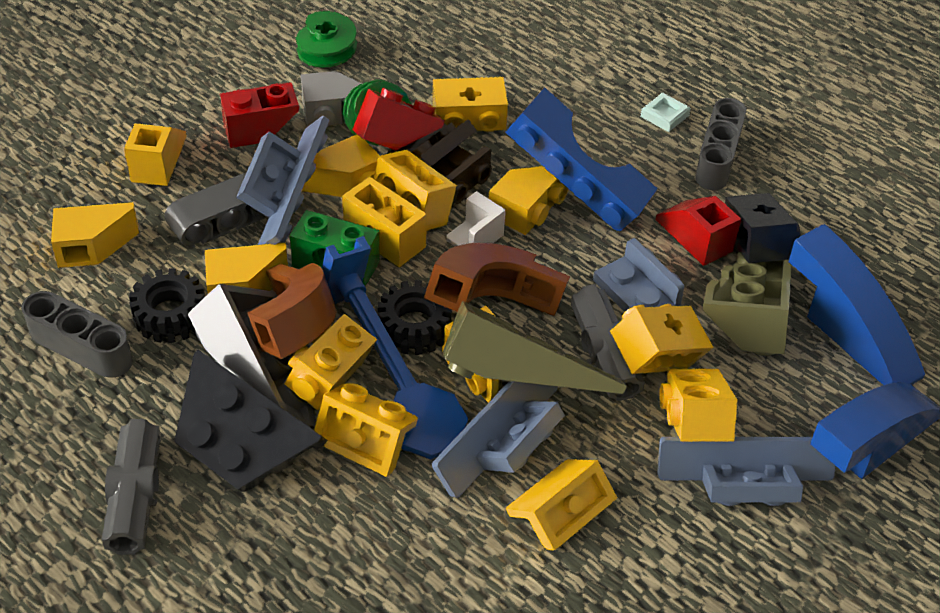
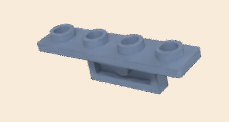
(278, 176)
(499, 435)
(745, 468)

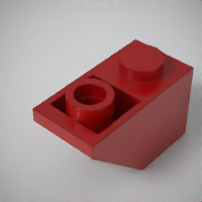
(257, 111)
(393, 122)
(702, 227)

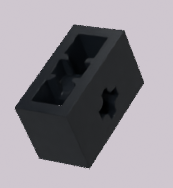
(764, 229)

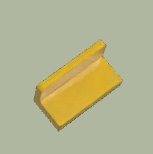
(564, 501)

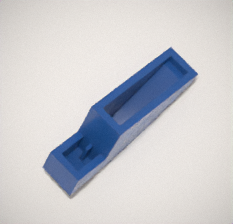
(855, 308)
(874, 427)

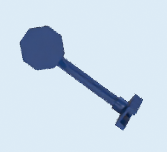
(437, 410)

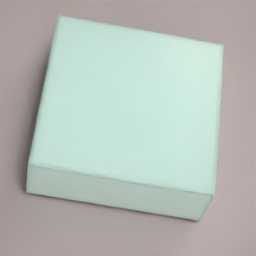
(665, 112)

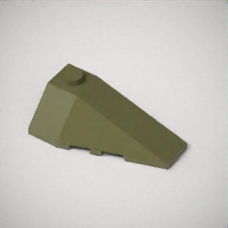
(752, 304)
(496, 351)

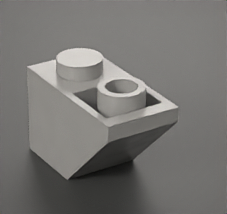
(325, 95)

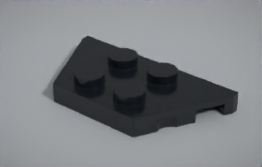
(237, 427)

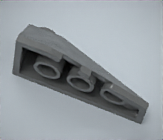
(229, 338)

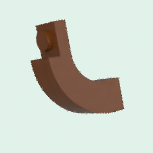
(494, 270)
(297, 313)

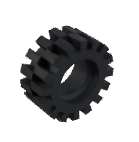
(163, 289)
(413, 334)

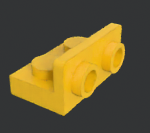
(364, 427)

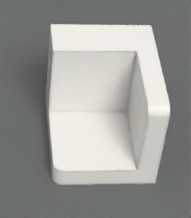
(482, 224)

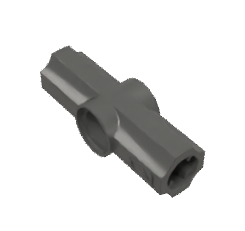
(596, 320)
(131, 487)

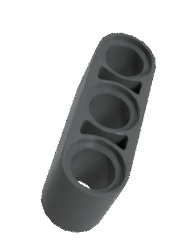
(720, 144)
(210, 213)
(77, 334)

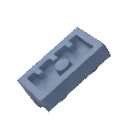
(639, 279)

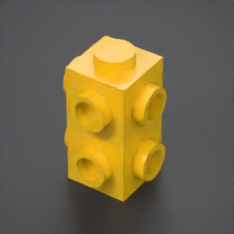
(329, 360)

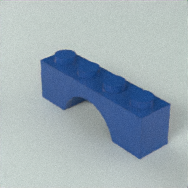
(547, 135)

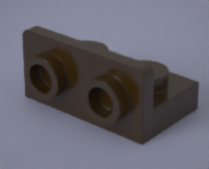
(440, 142)
(465, 169)

